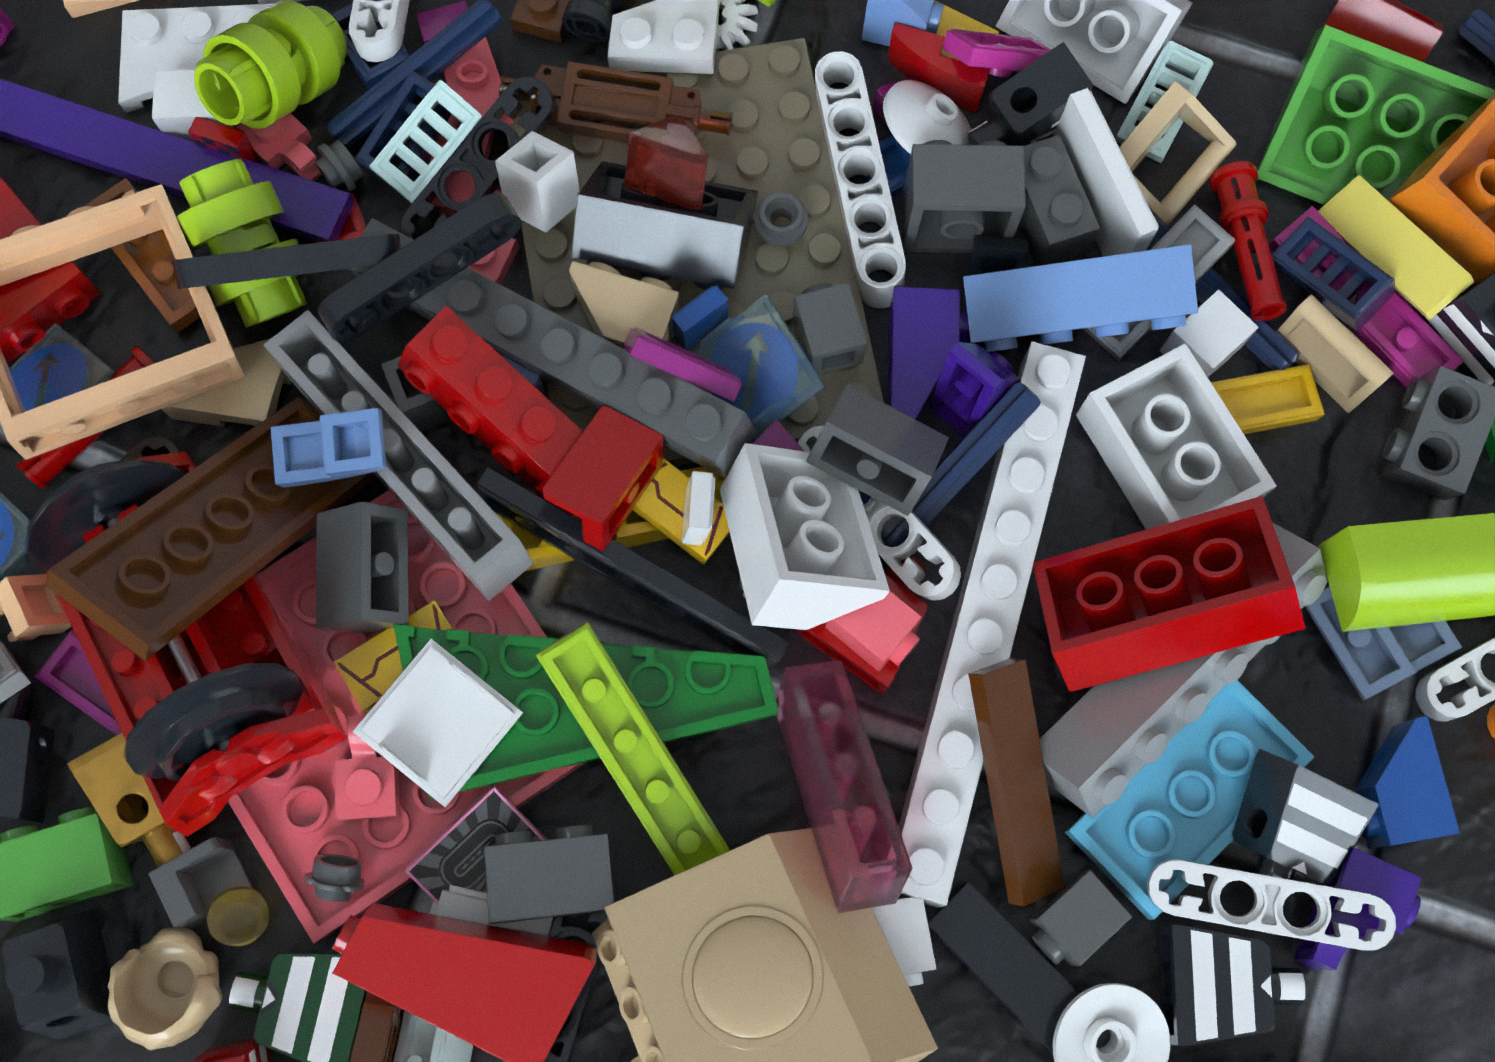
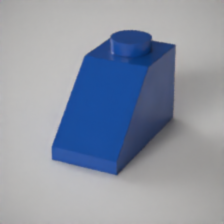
(1408, 787)

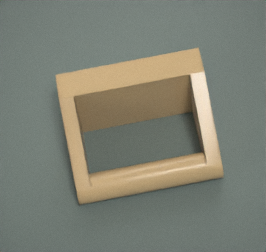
(1174, 104)
(1335, 354)

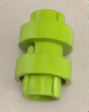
(270, 64)
(234, 217)

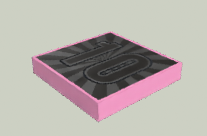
(457, 852)

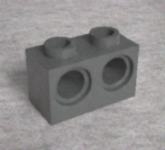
(1454, 441)

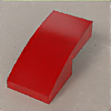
(919, 56)

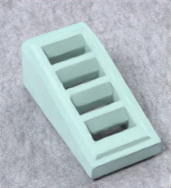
(1172, 65)
(458, 107)

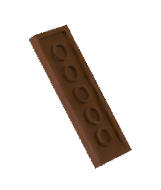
(196, 540)

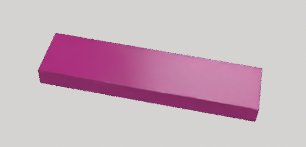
(1396, 330)

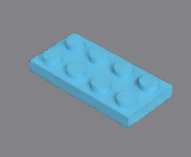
(1186, 798)

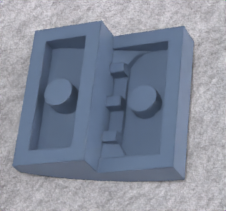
(1381, 655)

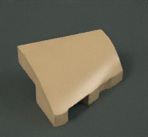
(241, 401)

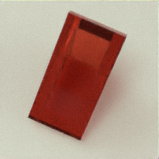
(667, 163)

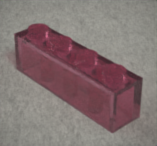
(841, 787)

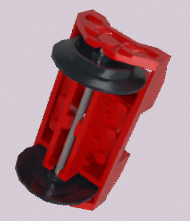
(214, 700)

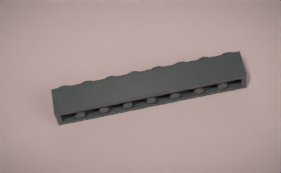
(588, 365)

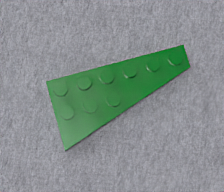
(676, 689)

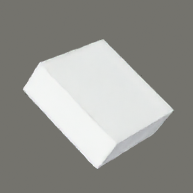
(698, 508)

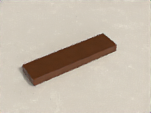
(1016, 781)

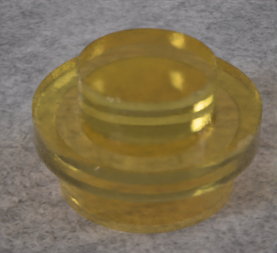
(237, 916)

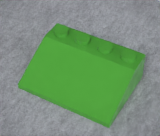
(1362, 115)

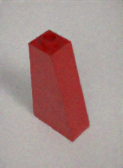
(467, 977)

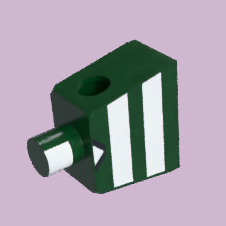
(302, 1007)

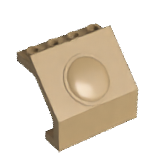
(758, 965)

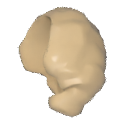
(164, 989)

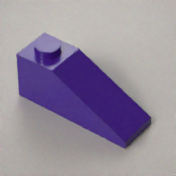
(921, 333)
(970, 385)

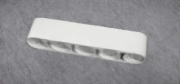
(860, 156)

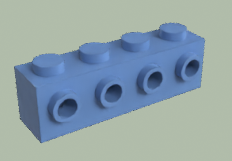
(1081, 295)

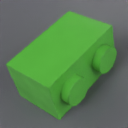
(59, 865)

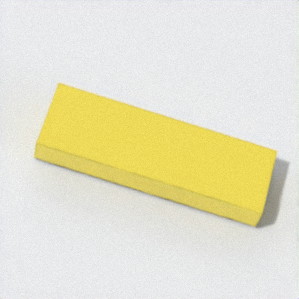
(1397, 246)

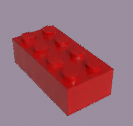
(1167, 595)

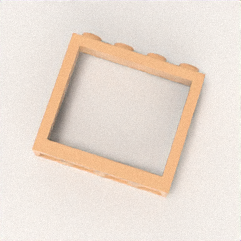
(135, 393)

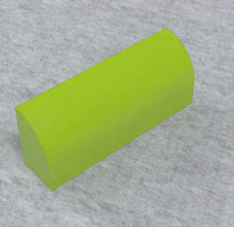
(1412, 571)

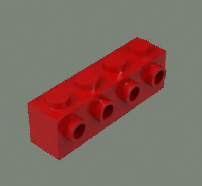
(489, 399)

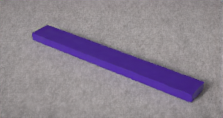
(157, 157)

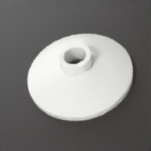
(923, 114)
(1133, 1020)

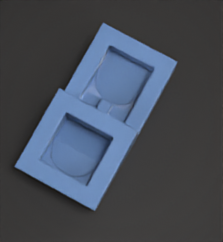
(329, 448)

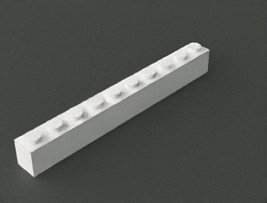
(985, 624)

